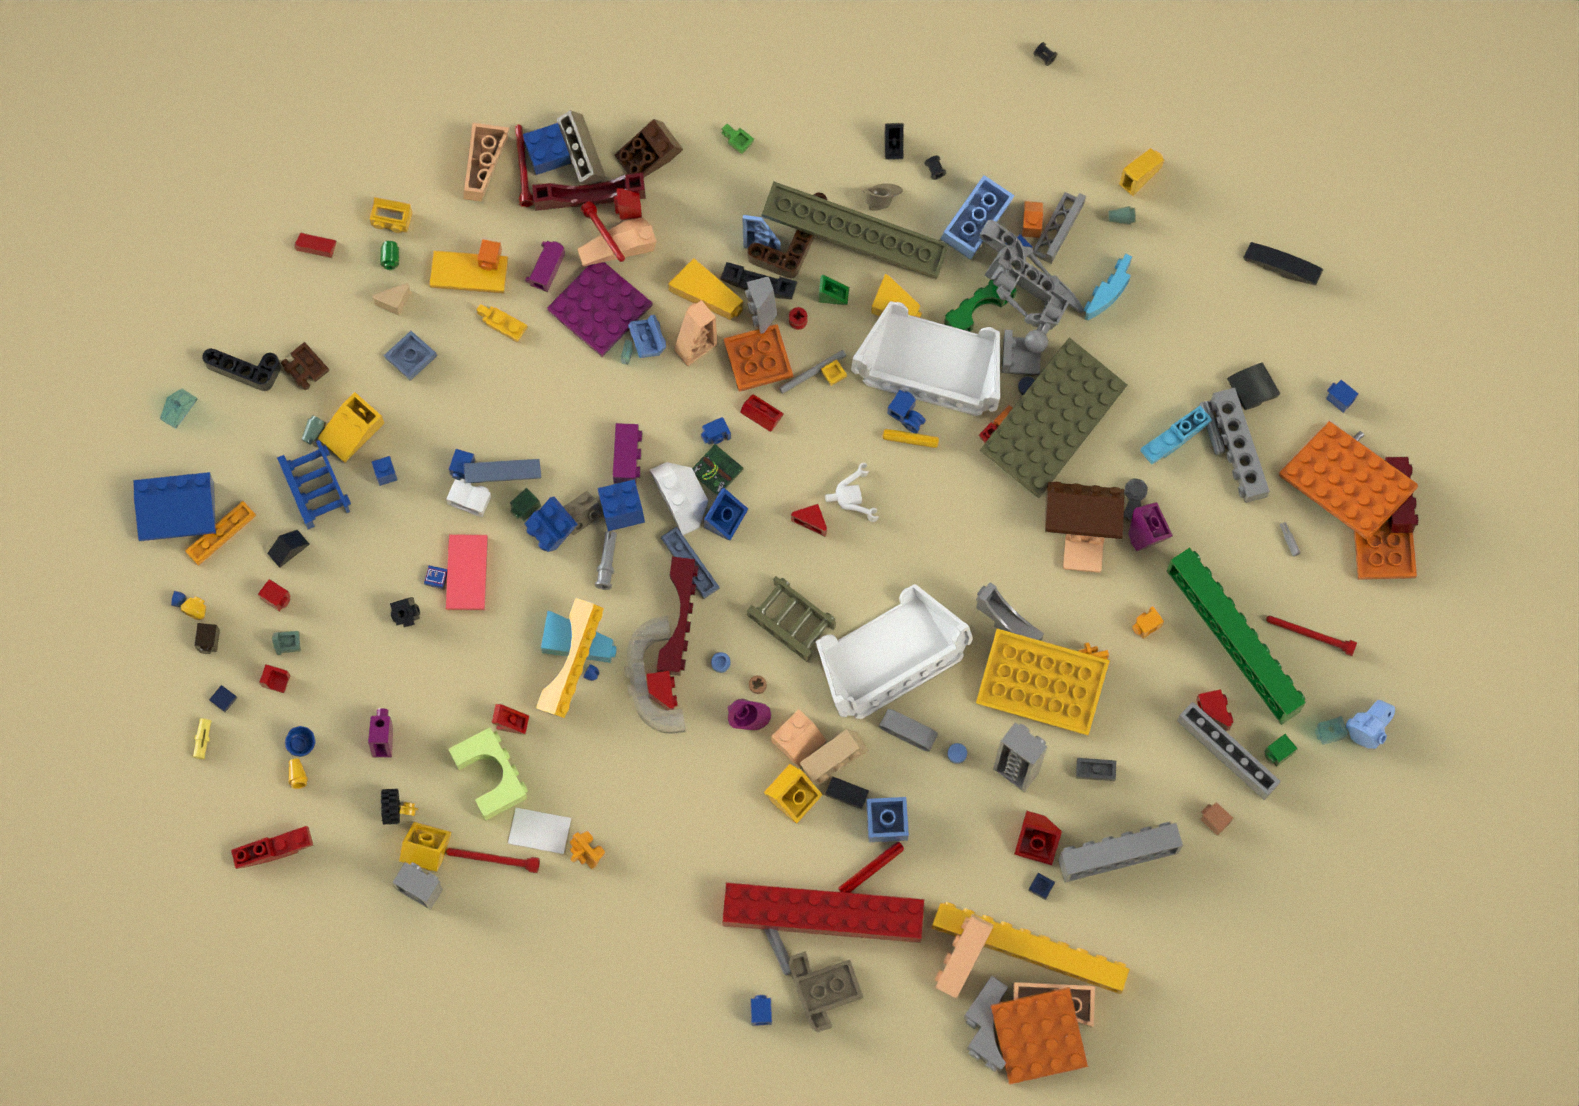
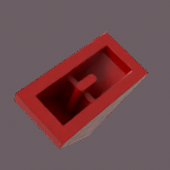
(811, 519)

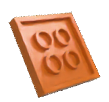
(758, 358)
(1385, 555)

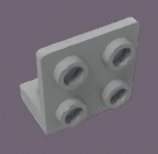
(1017, 357)

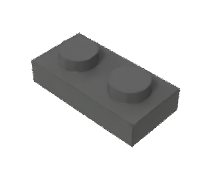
(1096, 769)

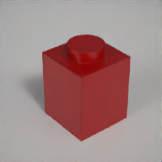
(274, 595)

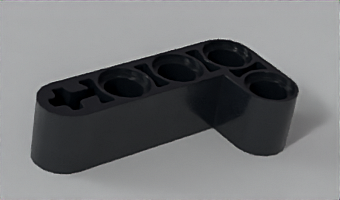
(241, 366)

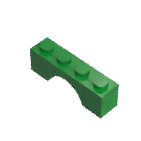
(962, 316)

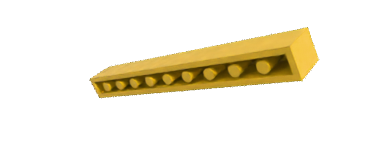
(1038, 950)

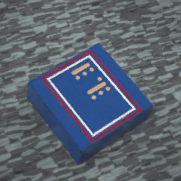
(435, 577)

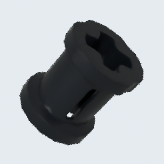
(1043, 48)
(935, 167)

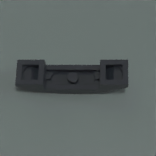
(738, 277)

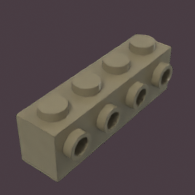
(581, 148)

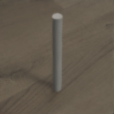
(811, 372)

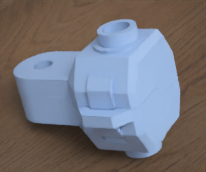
(1368, 727)

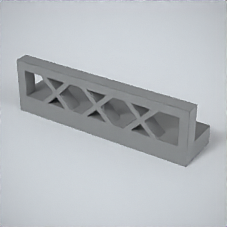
(1064, 227)

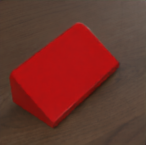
(315, 245)
(761, 412)

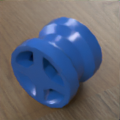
(913, 421)

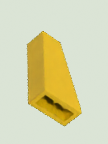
(699, 284)

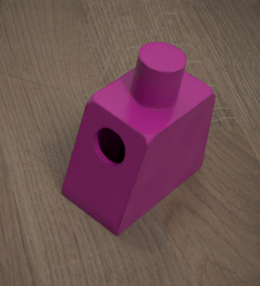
(381, 734)

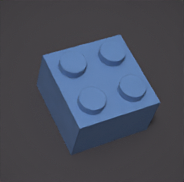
(887, 819)

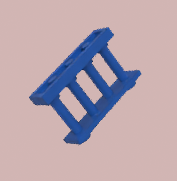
(302, 498)

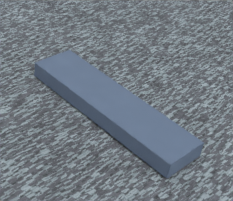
(502, 471)
(680, 548)

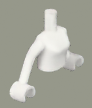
(850, 496)

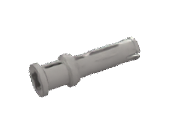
(605, 570)

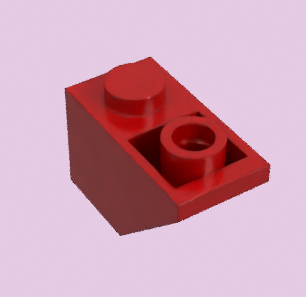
(627, 204)
(660, 689)
(1214, 705)

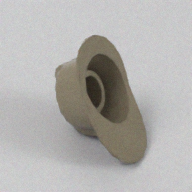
(881, 195)

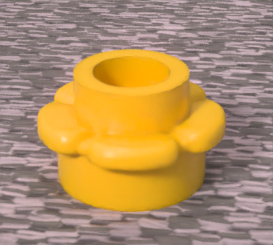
(408, 808)

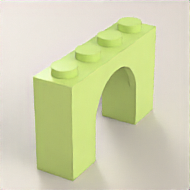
(486, 746)

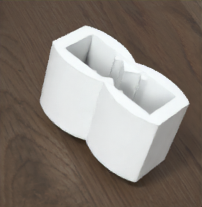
(469, 497)

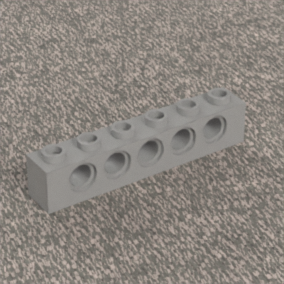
(1230, 400)

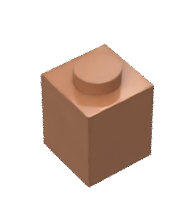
(1216, 818)

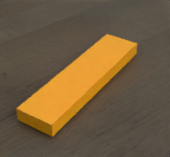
(225, 529)

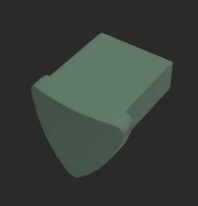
(286, 642)

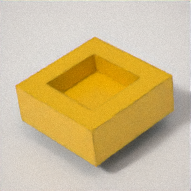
(833, 372)

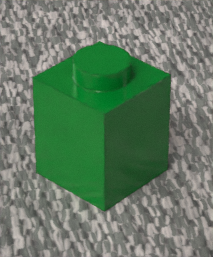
(1280, 750)

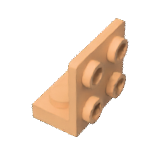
(1083, 553)

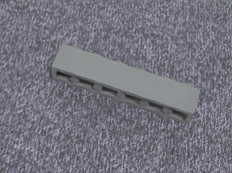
(1228, 751)

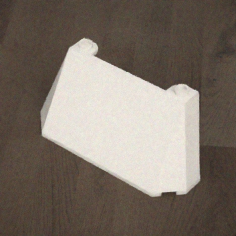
(931, 361)
(892, 653)

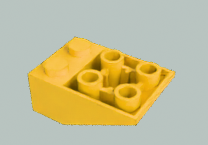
(351, 427)

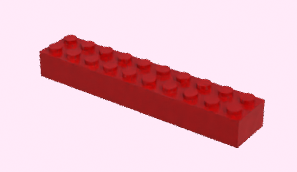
(823, 912)

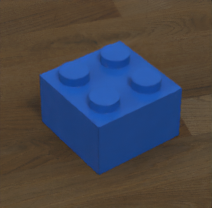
(546, 149)
(621, 505)

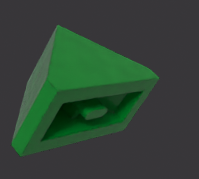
(832, 291)

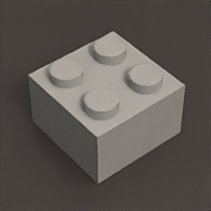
(418, 885)

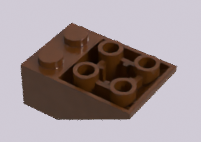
(649, 149)

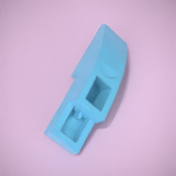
(1109, 292)
(1176, 435)

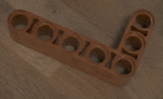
(784, 259)

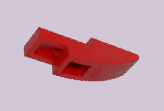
(272, 848)

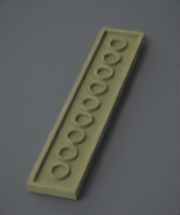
(854, 230)

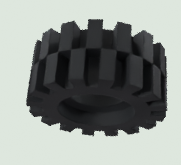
(390, 806)

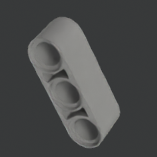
(908, 730)

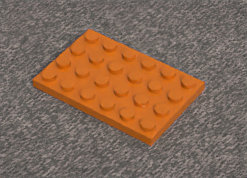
(1348, 480)

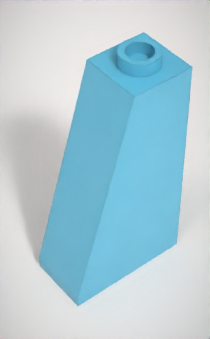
(558, 639)

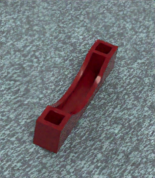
(557, 196)
(671, 654)

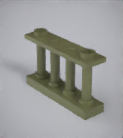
(788, 637)

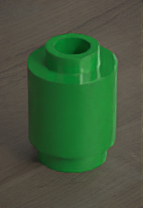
(389, 255)

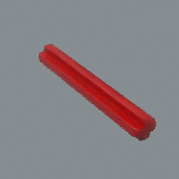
(872, 868)

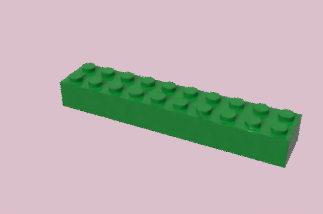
(1236, 636)

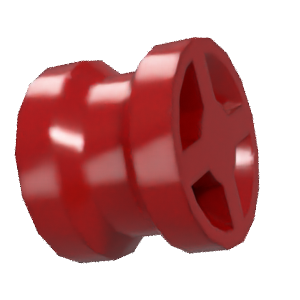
(798, 323)

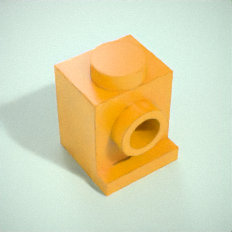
(1148, 623)

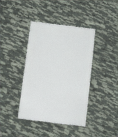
(539, 830)

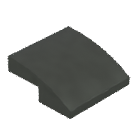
(1253, 386)

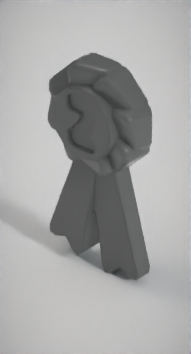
(1135, 491)

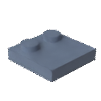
(410, 355)

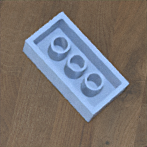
(984, 203)

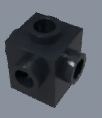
(405, 612)

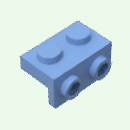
(647, 337)

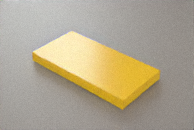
(462, 272)

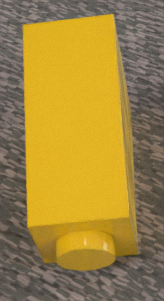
(1141, 171)
(891, 291)

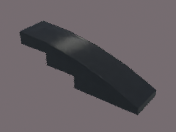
(1284, 263)

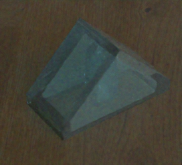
(177, 407)

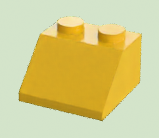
(793, 793)
(425, 846)

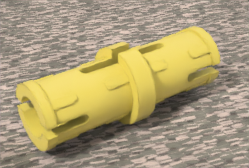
(202, 738)

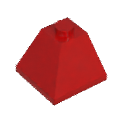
(1038, 838)

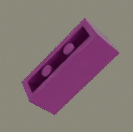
(626, 452)

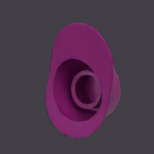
(748, 715)

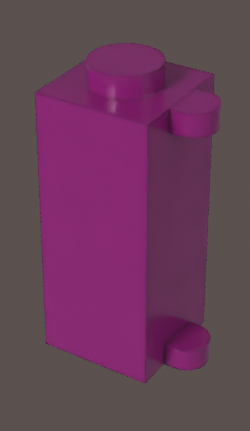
(546, 266)

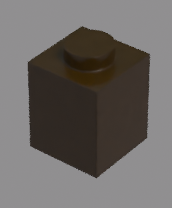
(207, 638)

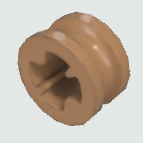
(754, 679)

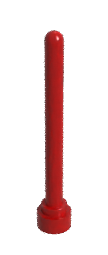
(525, 198)
(590, 211)
(1347, 646)
(531, 864)

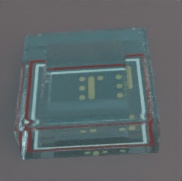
(627, 352)

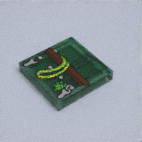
(717, 469)

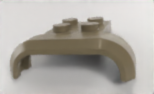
(823, 989)

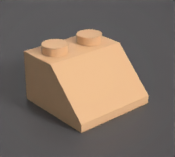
(798, 738)

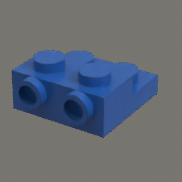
(550, 525)

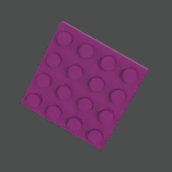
(599, 307)

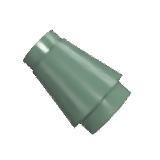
(1123, 215)
(313, 429)

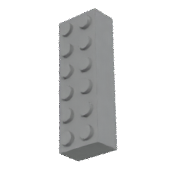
(1020, 756)
(1120, 852)

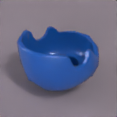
(300, 741)

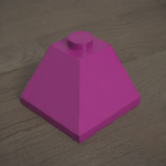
(1148, 527)

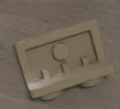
(584, 511)

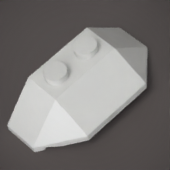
(681, 494)

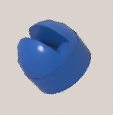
(178, 599)
(591, 673)

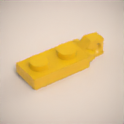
(502, 322)

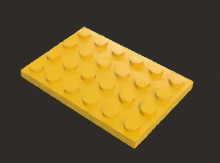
(1042, 681)

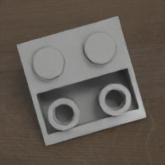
(762, 303)

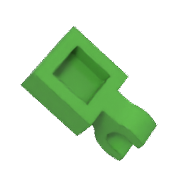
(738, 139)

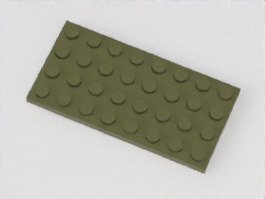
(1053, 417)

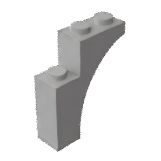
(1005, 617)
(981, 1016)

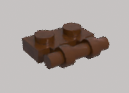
(309, 362)

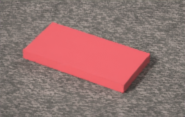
(466, 572)

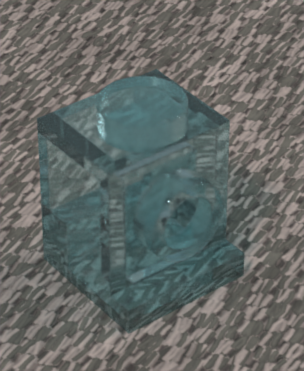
(1326, 736)

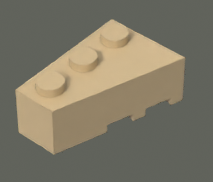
(834, 756)

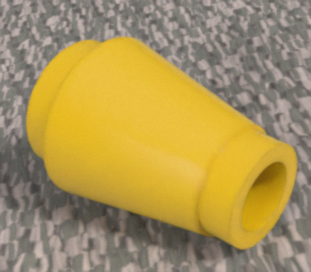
(297, 775)

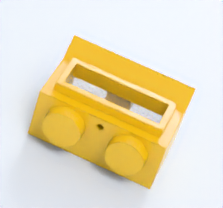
(390, 215)

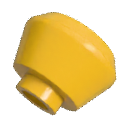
(194, 608)

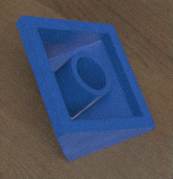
(725, 515)

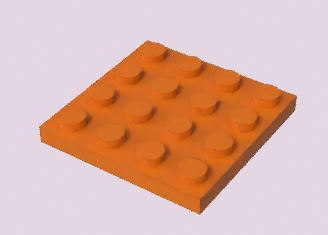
(1039, 1035)

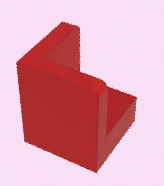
(274, 678)

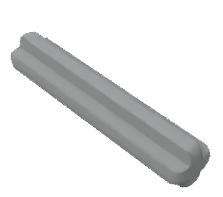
(1213, 430)
(779, 950)

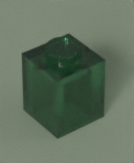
(524, 505)

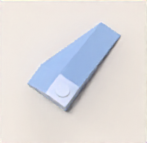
(757, 231)

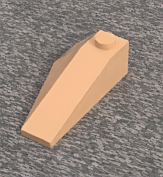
(631, 237)

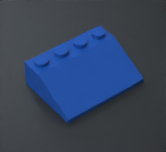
(175, 506)

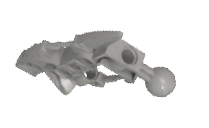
(1056, 296)

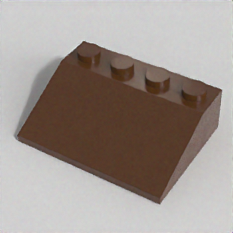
(1084, 510)

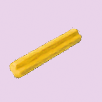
(910, 438)

